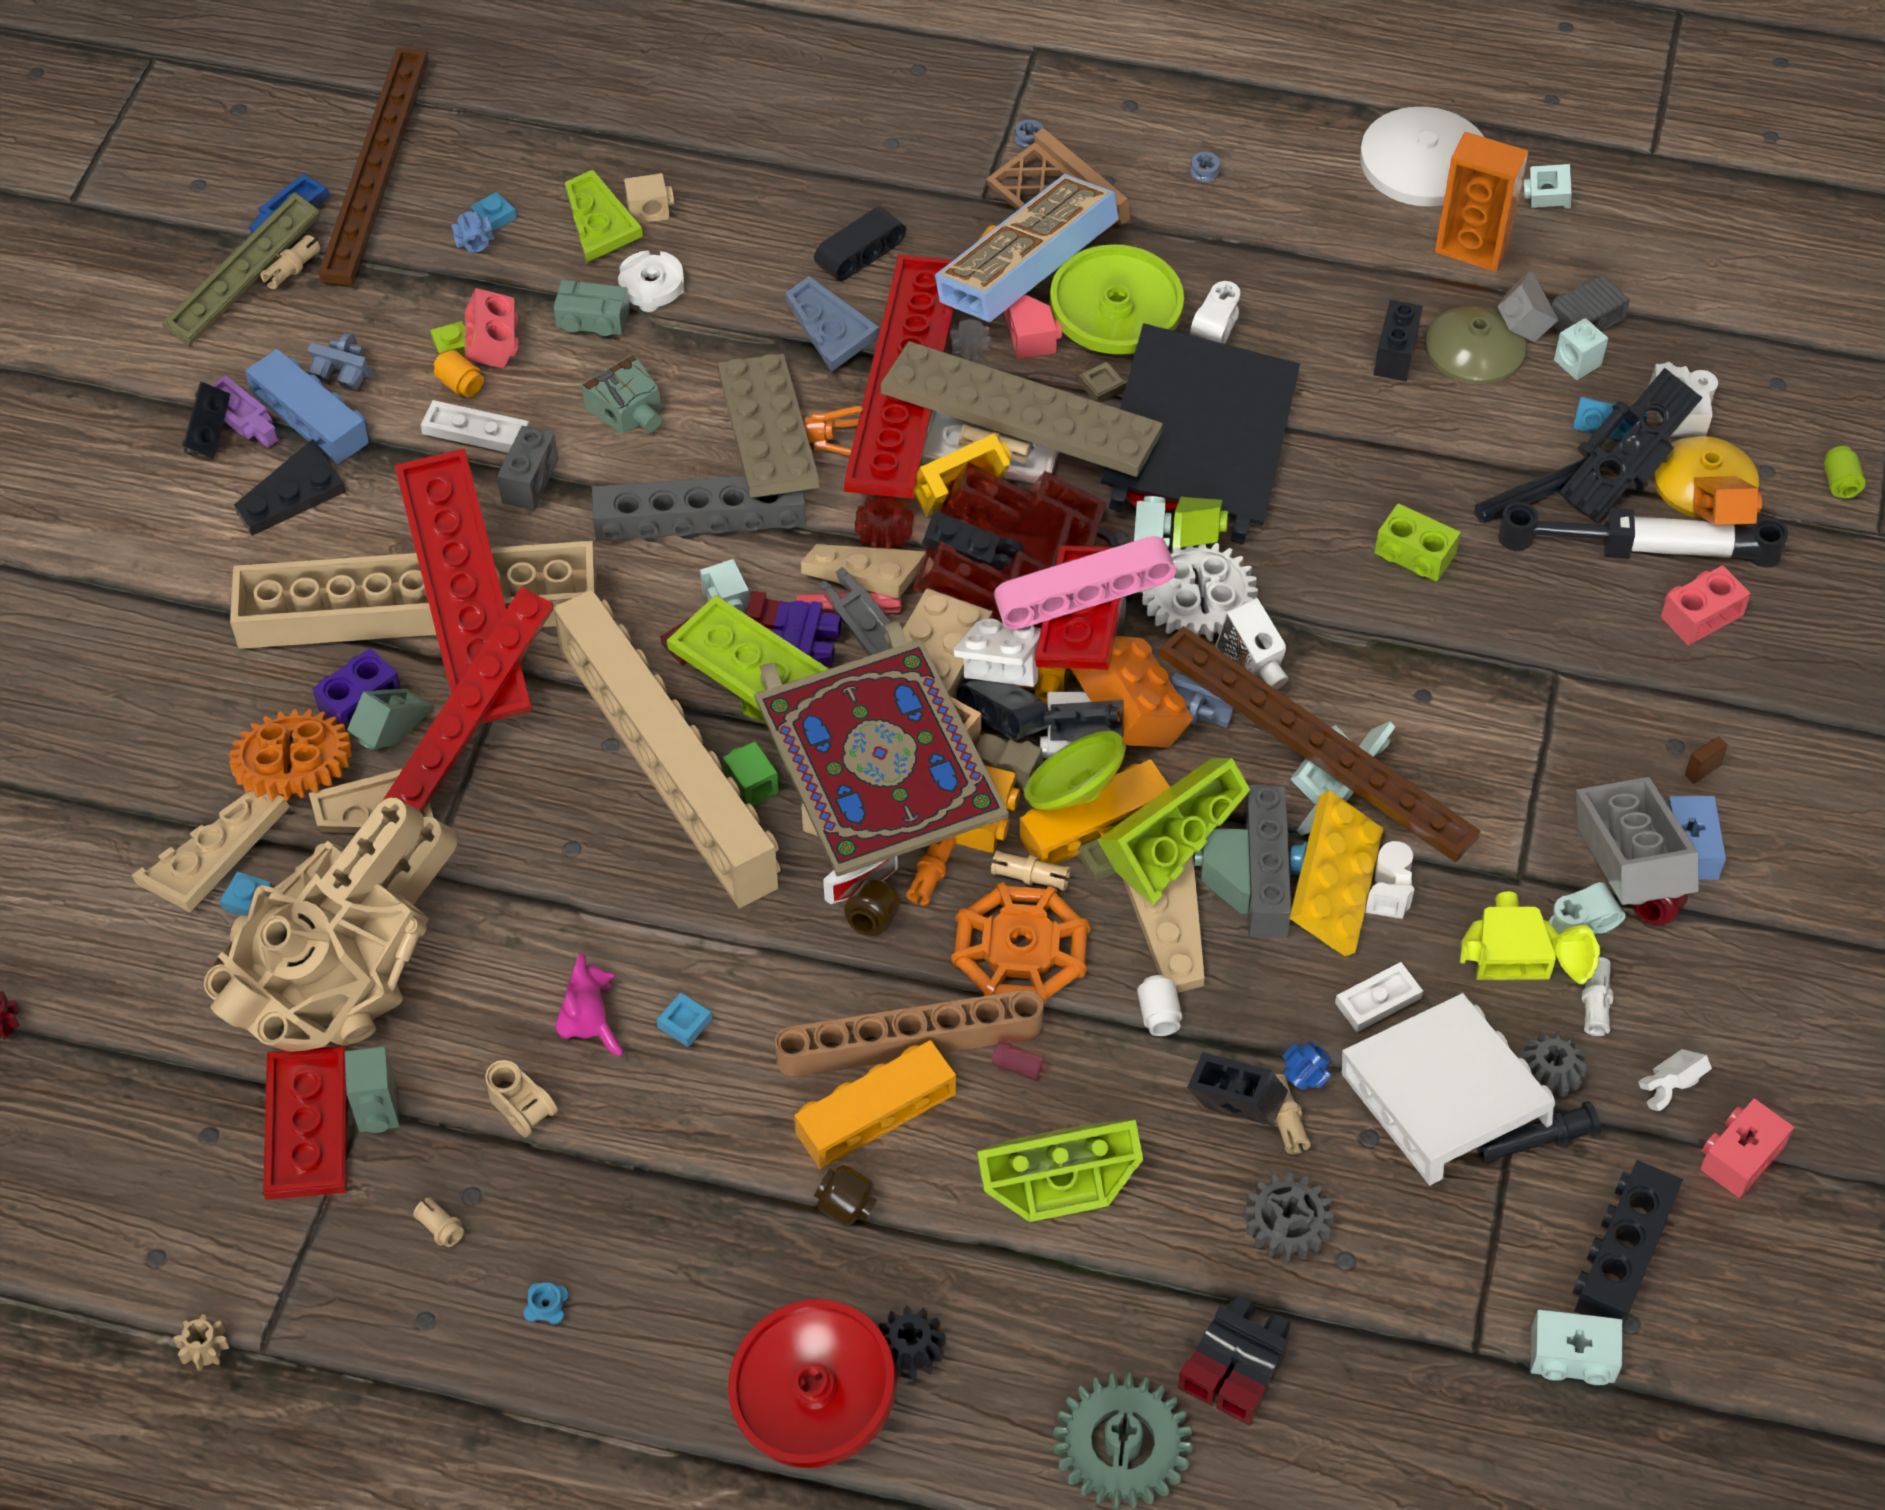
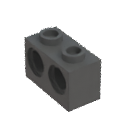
(527, 467)

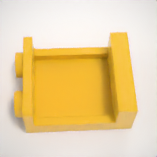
(934, 476)

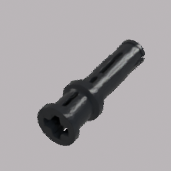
(1564, 1127)

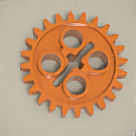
(316, 755)

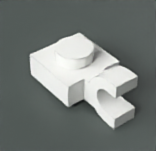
(1678, 1071)

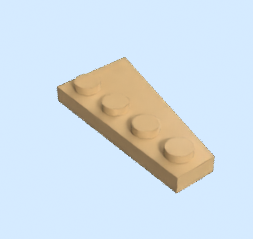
(1174, 930)

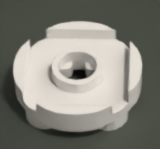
(656, 293)

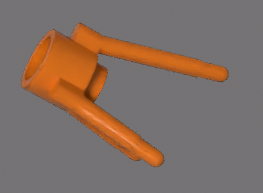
(821, 428)

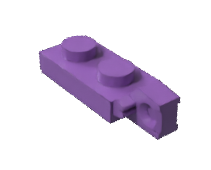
(247, 414)

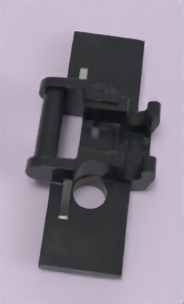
(1639, 450)

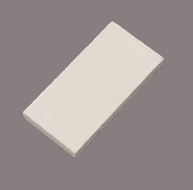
(944, 439)

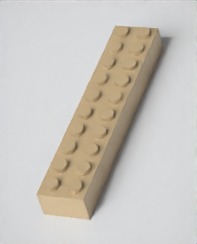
(383, 593)
(668, 748)

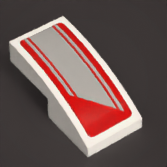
(839, 888)

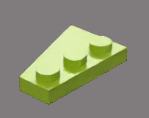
(599, 216)

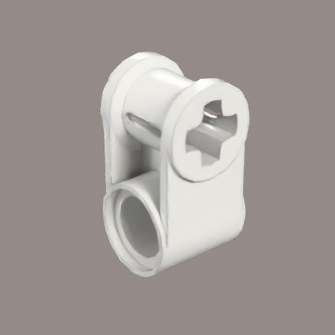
(1218, 313)

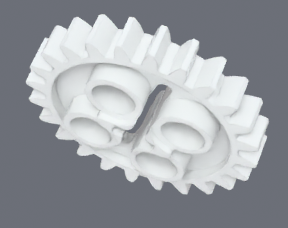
(1220, 582)

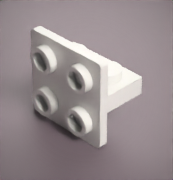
(999, 653)

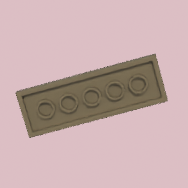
(767, 425)

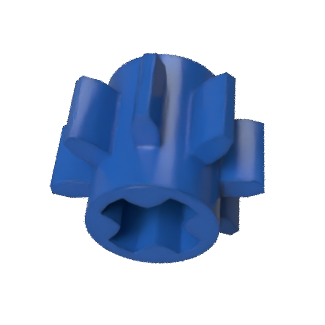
(1306, 1065)

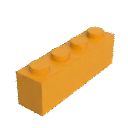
(1060, 832)
(874, 1104)

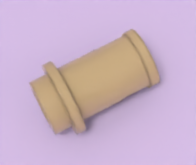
(446, 1229)

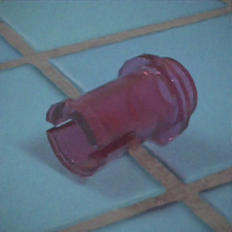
(1017, 1060)

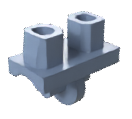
(341, 356)
(1202, 702)

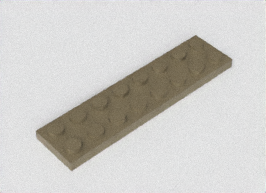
(1022, 408)

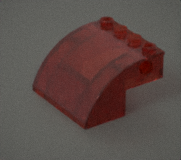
(1040, 519)

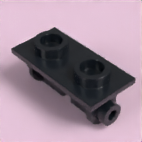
(206, 421)
(1081, 719)

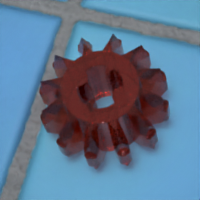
(884, 522)

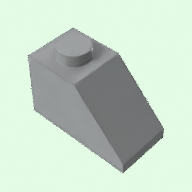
(1527, 308)

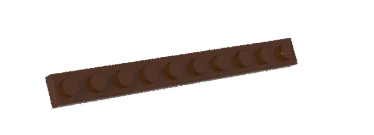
(373, 167)
(1320, 744)

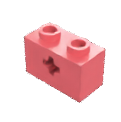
(1739, 1166)

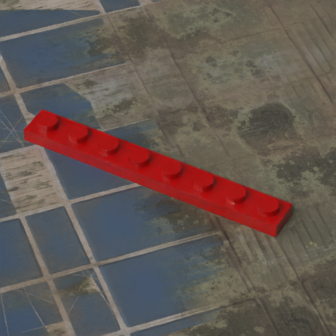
(471, 700)

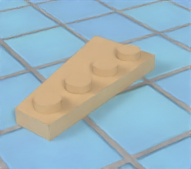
(199, 864)

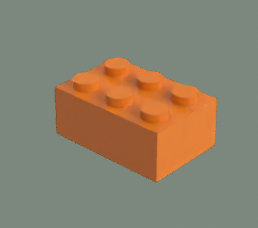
(1152, 707)

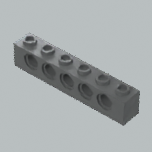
(690, 508)

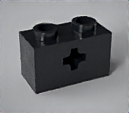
(1398, 340)
(1237, 1089)

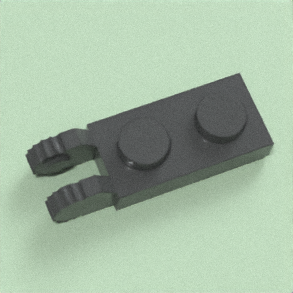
(858, 613)

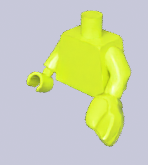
(1522, 946)

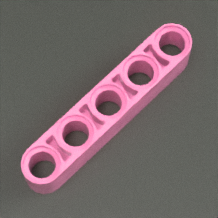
(1084, 582)

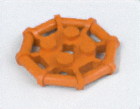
(1021, 920)

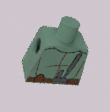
(624, 396)

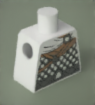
(1254, 642)

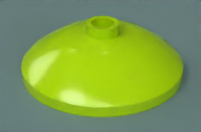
(1076, 772)

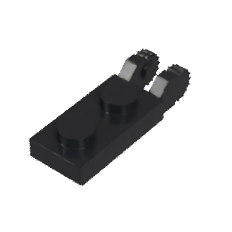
(970, 541)

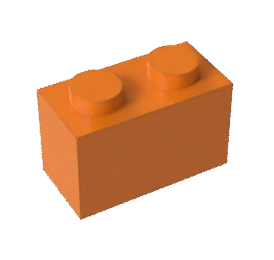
(1726, 500)

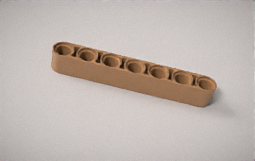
(890, 1026)

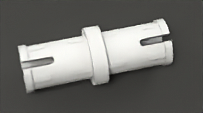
(1597, 1000)

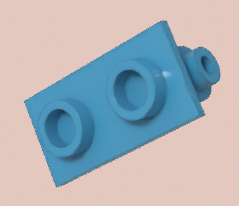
(1593, 413)

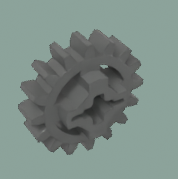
(1293, 1234)

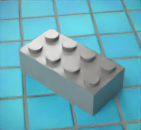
(1637, 841)

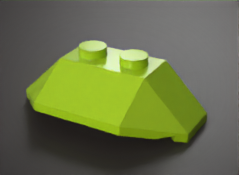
(1061, 1169)

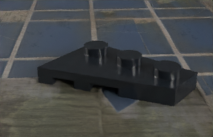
(290, 490)

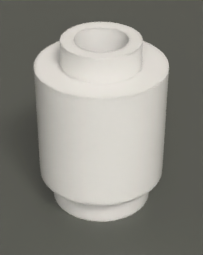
(1160, 1005)

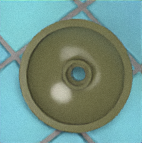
(1474, 345)

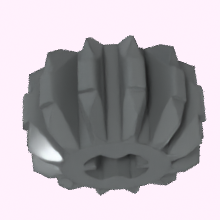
(1555, 1063)

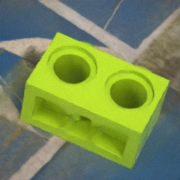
(1417, 542)

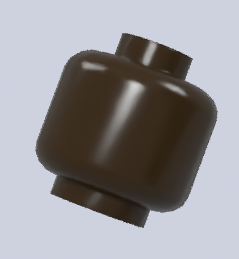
(871, 907)
(845, 1195)

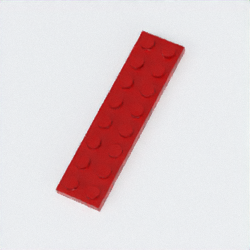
(457, 568)

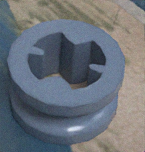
(1024, 127)
(1201, 159)

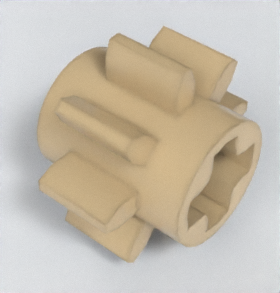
(209, 1350)

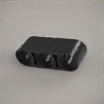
(860, 244)
(1004, 707)

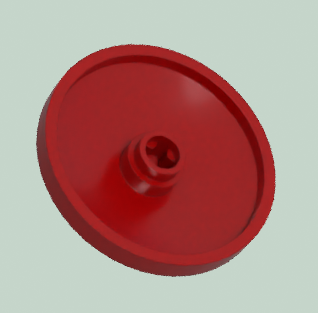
(812, 1383)

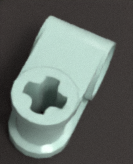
(1589, 907)

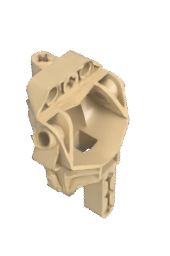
(361, 935)

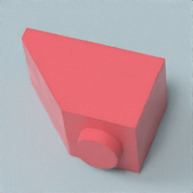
(1032, 328)

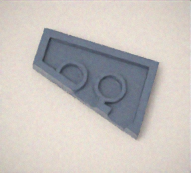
(830, 322)

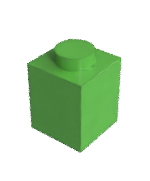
(751, 773)

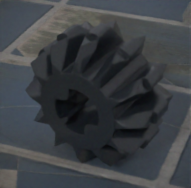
(926, 1339)

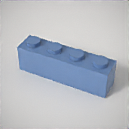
(307, 406)

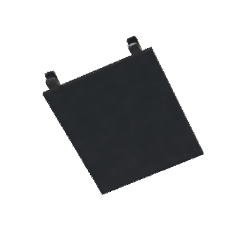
(1219, 418)

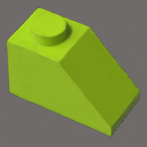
(1198, 521)

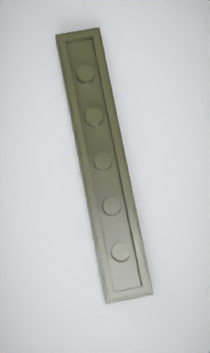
(241, 269)

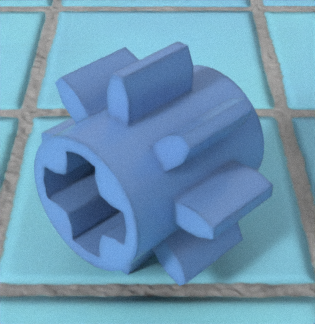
(472, 231)

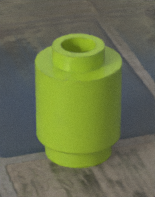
(1844, 472)

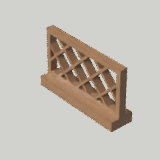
(1059, 162)

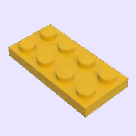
(1336, 873)

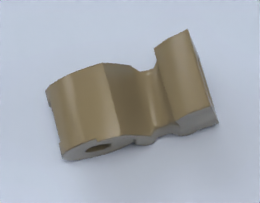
(1010, 756)

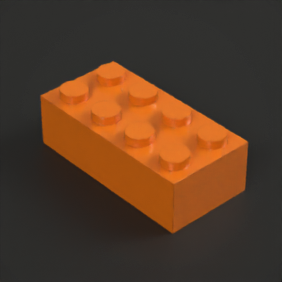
(1480, 201)

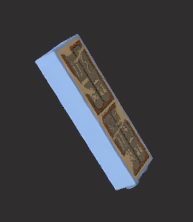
(1026, 247)

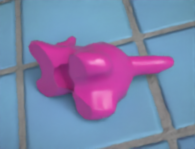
(583, 1008)

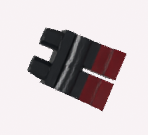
(1241, 1345)

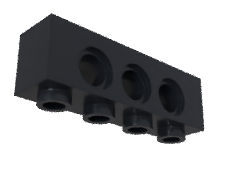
(1655, 1193)

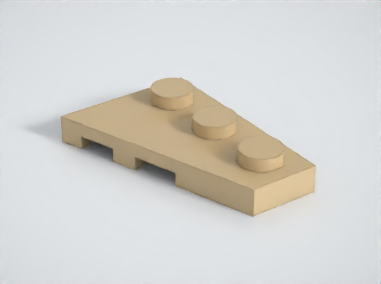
(875, 569)
(350, 804)

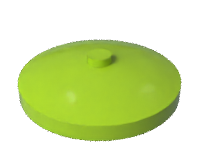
(1110, 293)

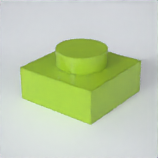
(449, 338)

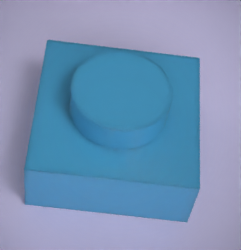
(497, 210)
(240, 893)
(684, 1019)

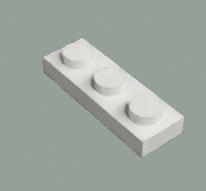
(471, 426)

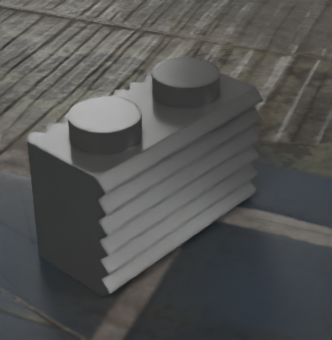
(1595, 300)

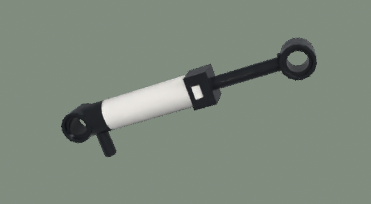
(1625, 533)

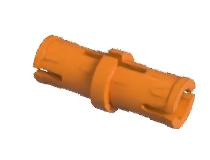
(930, 870)

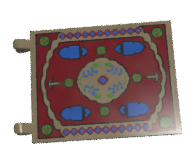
(879, 754)

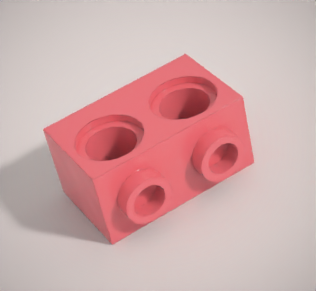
(490, 328)
(1705, 604)

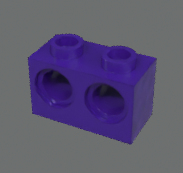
(341, 691)

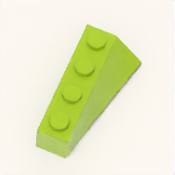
(1167, 831)

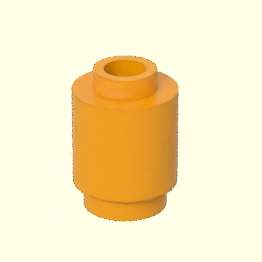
(458, 374)

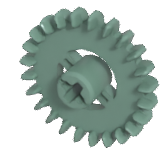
(1133, 1405)

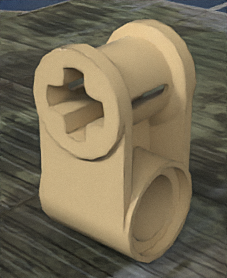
(520, 1103)

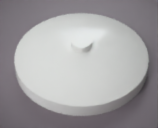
(1411, 153)

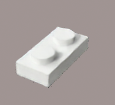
(1378, 997)

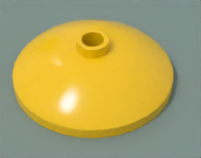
(1699, 458)

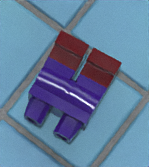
(798, 624)

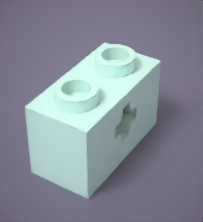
(1595, 1338)

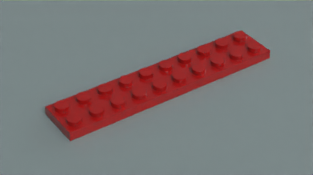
(890, 430)

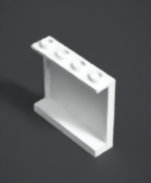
(1444, 1084)

